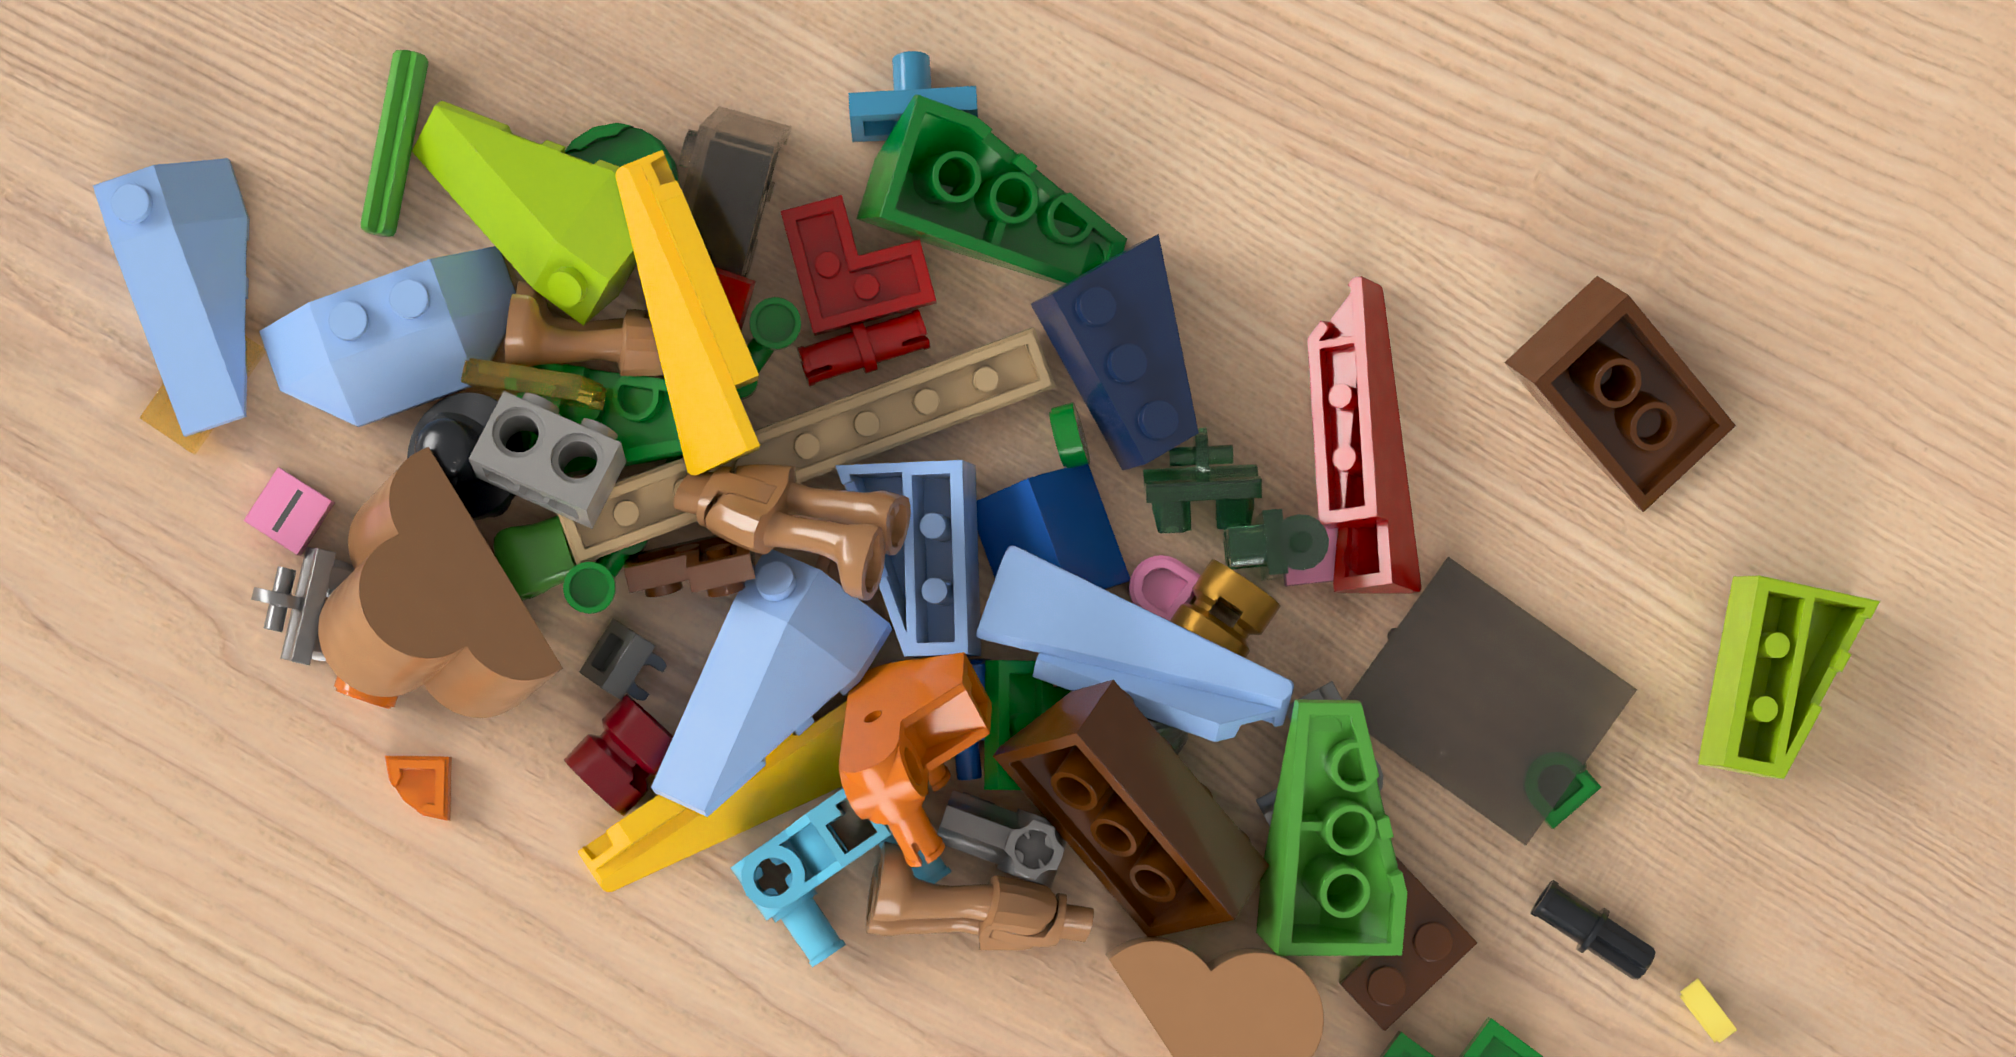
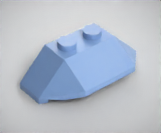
(393, 337)

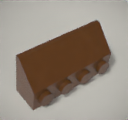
(1133, 811)

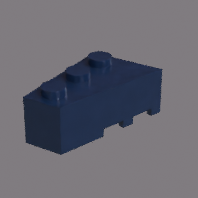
(1125, 352)

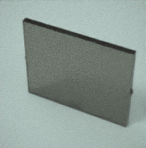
(1488, 701)

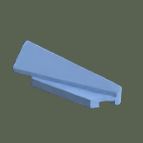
(1099, 637)

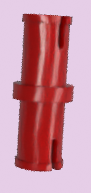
(863, 347)

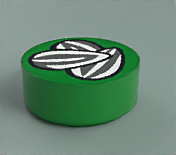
(1069, 435)

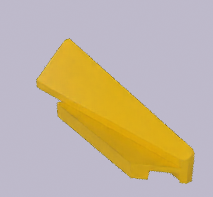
(690, 318)
(668, 832)

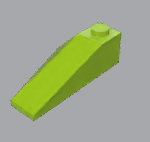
(538, 206)

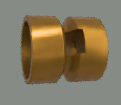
(1237, 594)

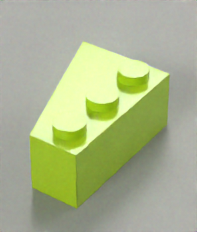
(1774, 669)

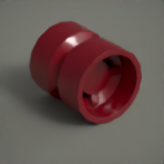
(622, 756)

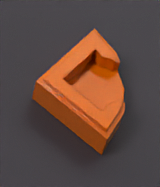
(423, 783)

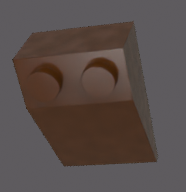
(1620, 392)

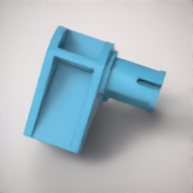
(813, 856)

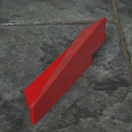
(1361, 448)

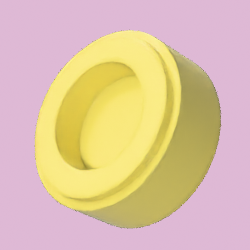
(1707, 1011)

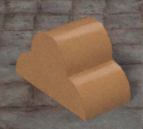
(430, 603)
(1230, 1007)

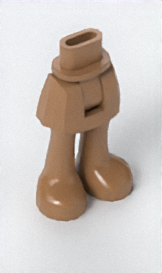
(542, 338)
(757, 512)
(1001, 913)

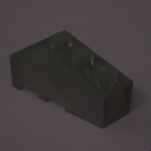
(731, 182)

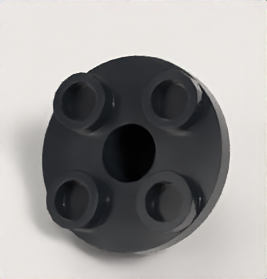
(451, 433)

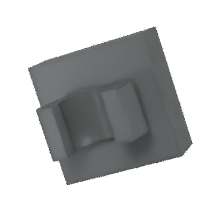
(619, 660)

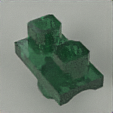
(1230, 486)
(1276, 545)

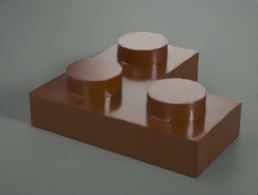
(706, 562)
(1431, 947)

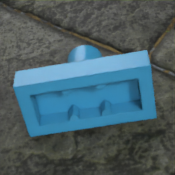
(877, 112)

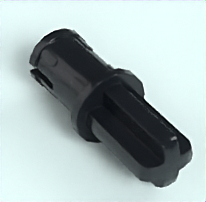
(1593, 931)

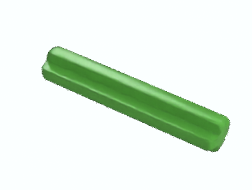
(394, 143)

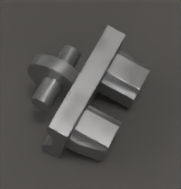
(317, 580)

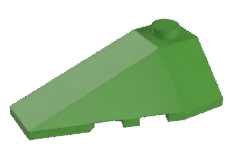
(1330, 843)

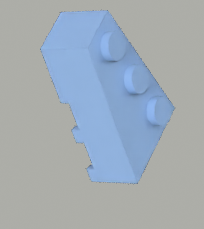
(935, 575)

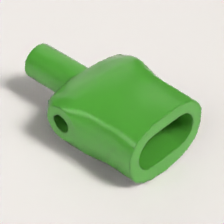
(534, 556)

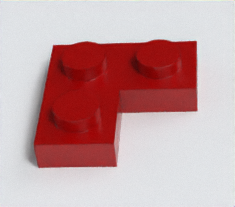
(849, 287)

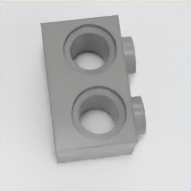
(540, 470)

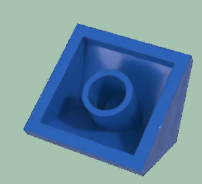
(1056, 520)

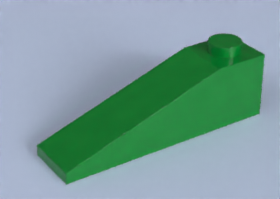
(974, 195)

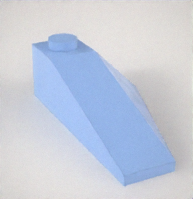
(184, 261)
(774, 664)

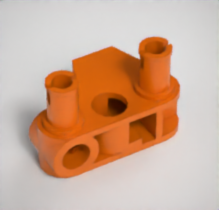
(900, 733)

